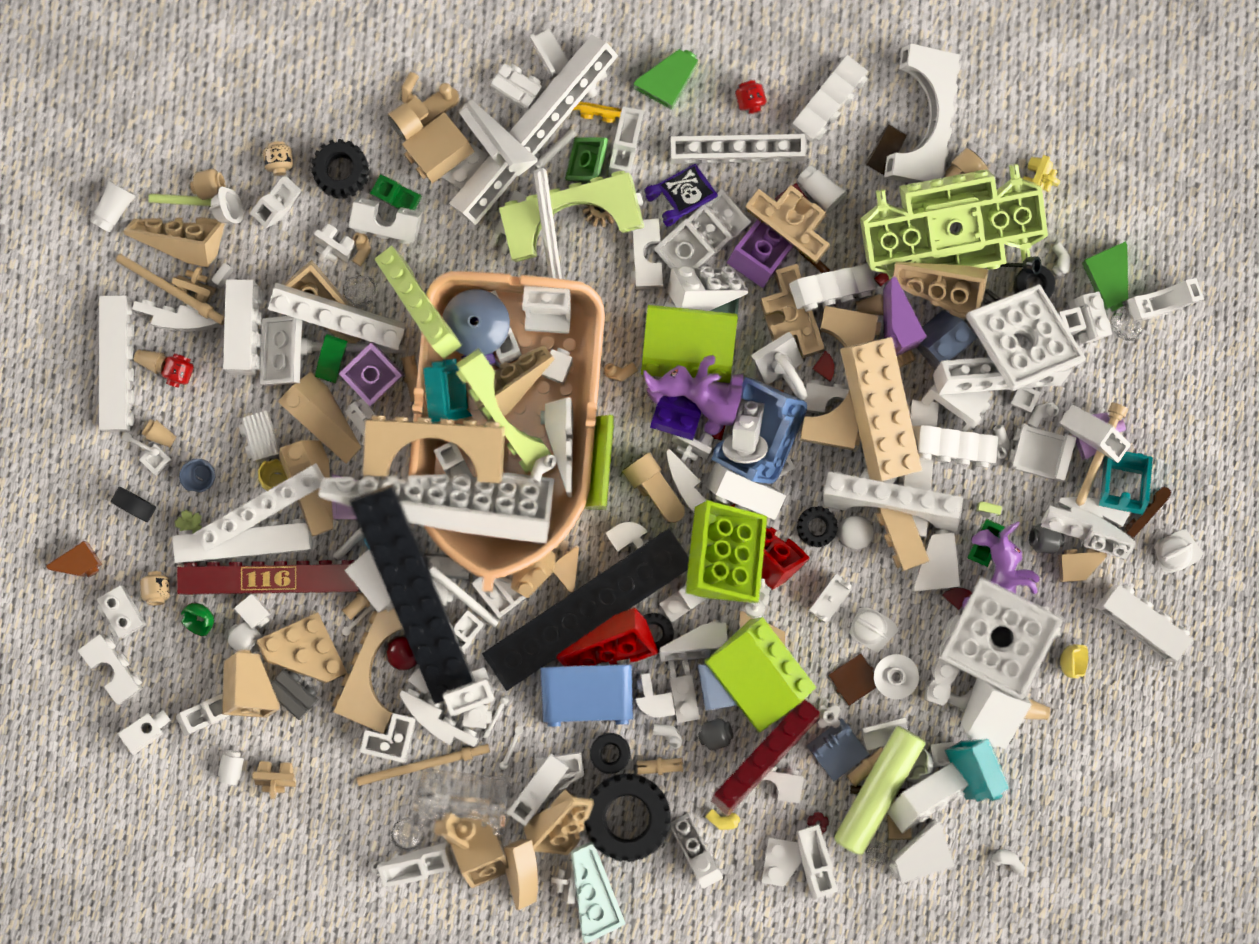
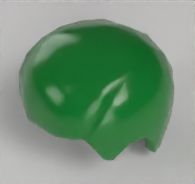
(190, 620)

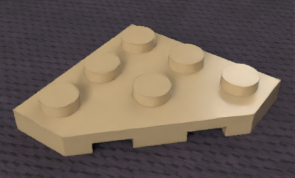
(304, 650)

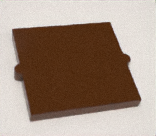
(854, 679)

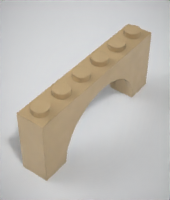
(840, 426)
(480, 442)
(358, 697)

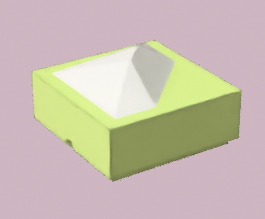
(988, 510)

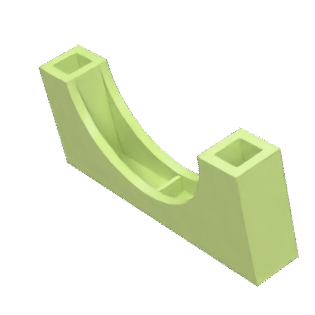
(612, 194)

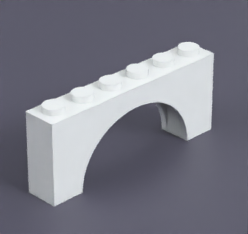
(937, 75)
(850, 491)

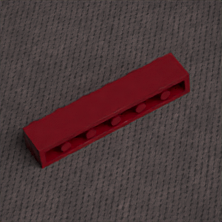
(765, 757)

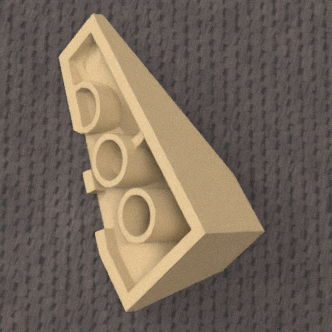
(944, 285)
(516, 379)

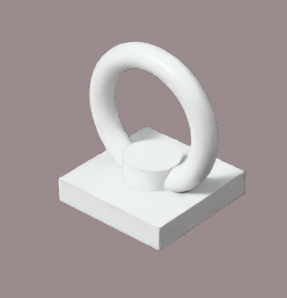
(780, 360)

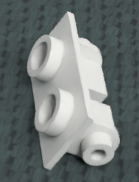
(358, 413)

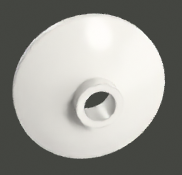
(744, 456)
(908, 676)

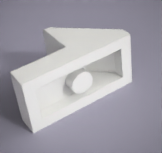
(680, 603)

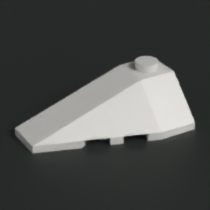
(559, 429)

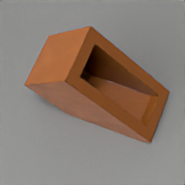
(77, 561)

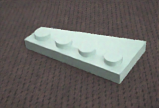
(595, 897)

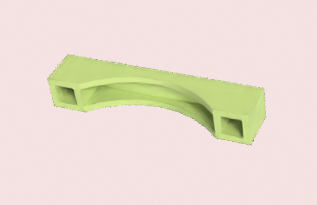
(417, 303)
(481, 378)

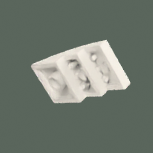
(703, 233)

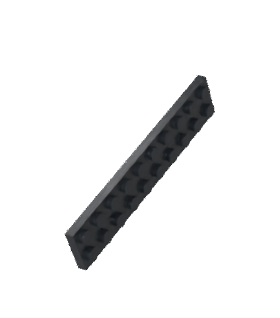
(412, 590)
(587, 608)

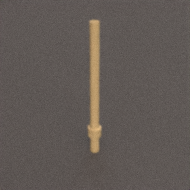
(203, 309)
(466, 753)

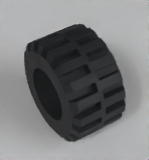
(343, 187)

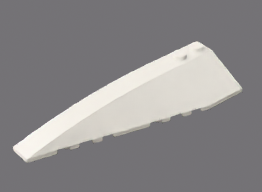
(462, 504)

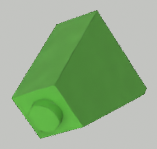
(668, 78)
(1109, 275)

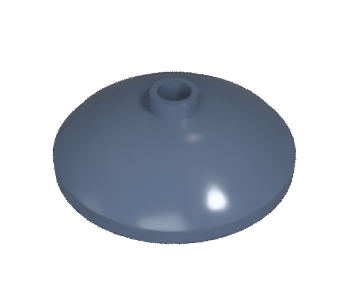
(492, 324)

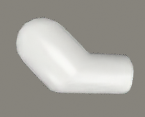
(1063, 259)

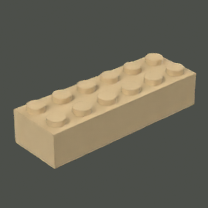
(881, 409)

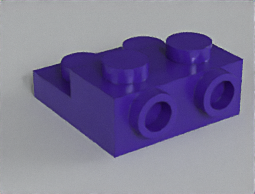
(676, 416)

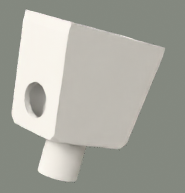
(134, 737)

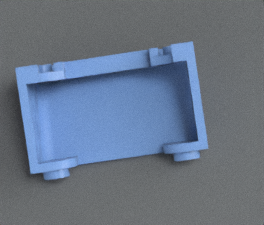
(779, 428)
(587, 694)

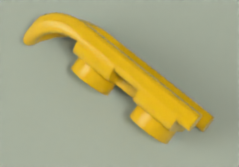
(588, 110)

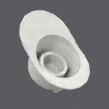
(226, 206)
(1177, 551)
(872, 629)

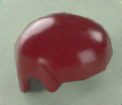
(400, 653)

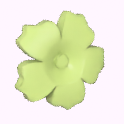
(188, 521)

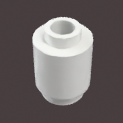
(230, 767)

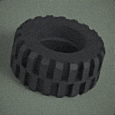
(657, 827)

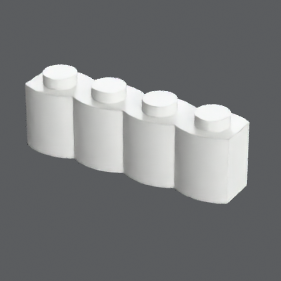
(830, 98)
(833, 286)
(955, 445)
(943, 673)

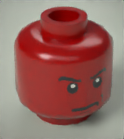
(750, 97)
(177, 370)

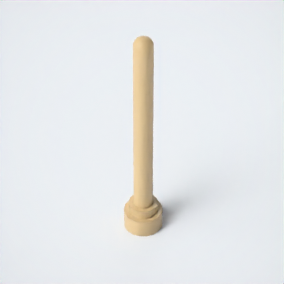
(1116, 413)

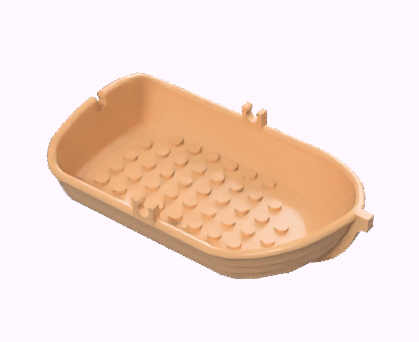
(498, 556)

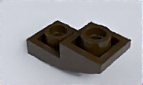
(888, 143)

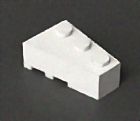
(745, 493)
(927, 797)

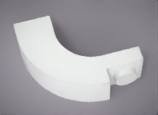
(1165, 300)

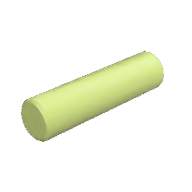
(879, 790)

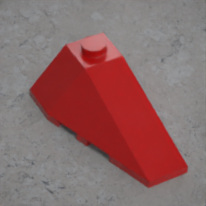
(617, 639)

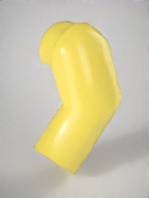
(725, 822)

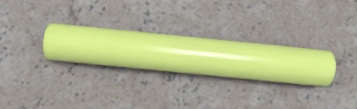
(178, 199)

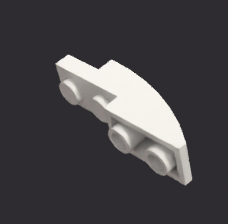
(166, 318)
(1095, 531)
(466, 629)
(429, 715)

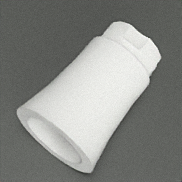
(821, 188)
(111, 206)

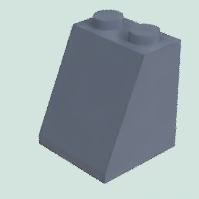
(945, 338)
(712, 690)

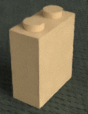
(437, 148)

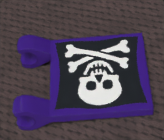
(684, 193)

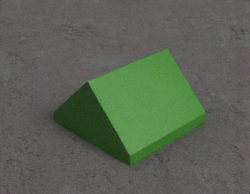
(586, 159)

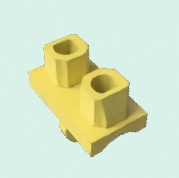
(1043, 175)

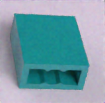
(979, 768)

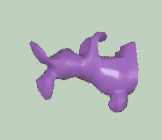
(714, 399)
(1006, 558)

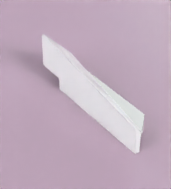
(496, 139)

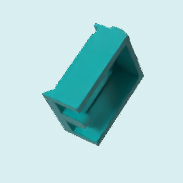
(445, 391)
(1134, 463)

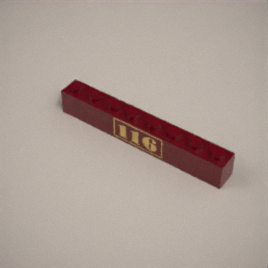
(265, 579)

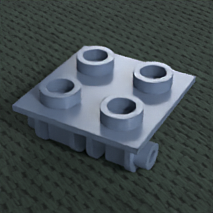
(837, 750)

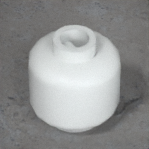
(243, 637)

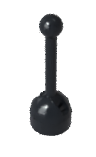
(1031, 265)

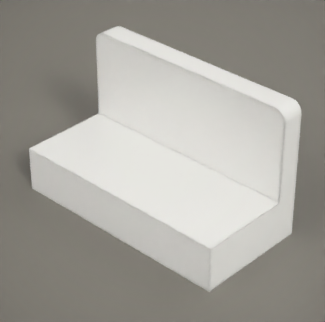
(549, 52)
(879, 734)

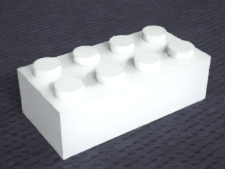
(241, 327)
(1145, 623)

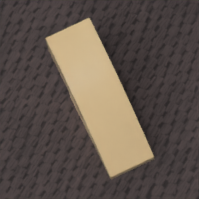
(522, 872)

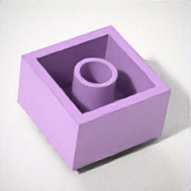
(371, 374)

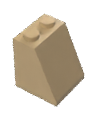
(247, 687)
(483, 858)

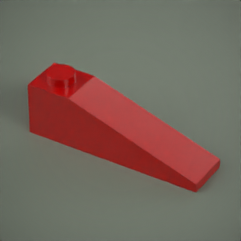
(780, 559)

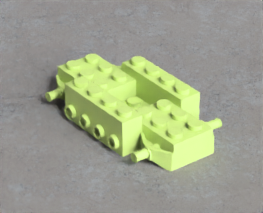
(987, 219)

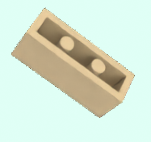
(903, 537)

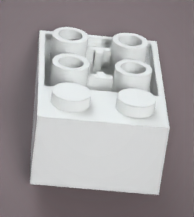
(704, 287)

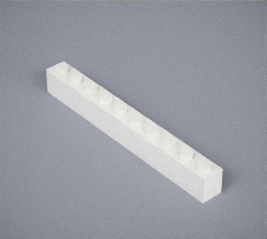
(536, 126)

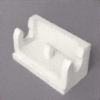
(830, 598)

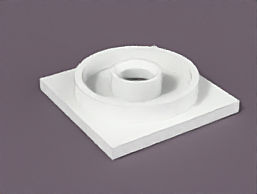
(1035, 318)
(1004, 667)

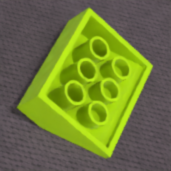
(685, 338)
(601, 462)
(726, 553)
(760, 673)

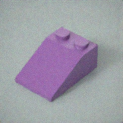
(759, 253)
(900, 319)

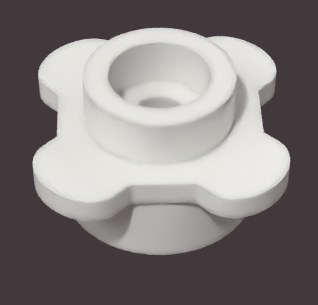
(833, 721)

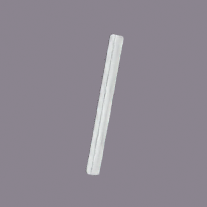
(547, 223)

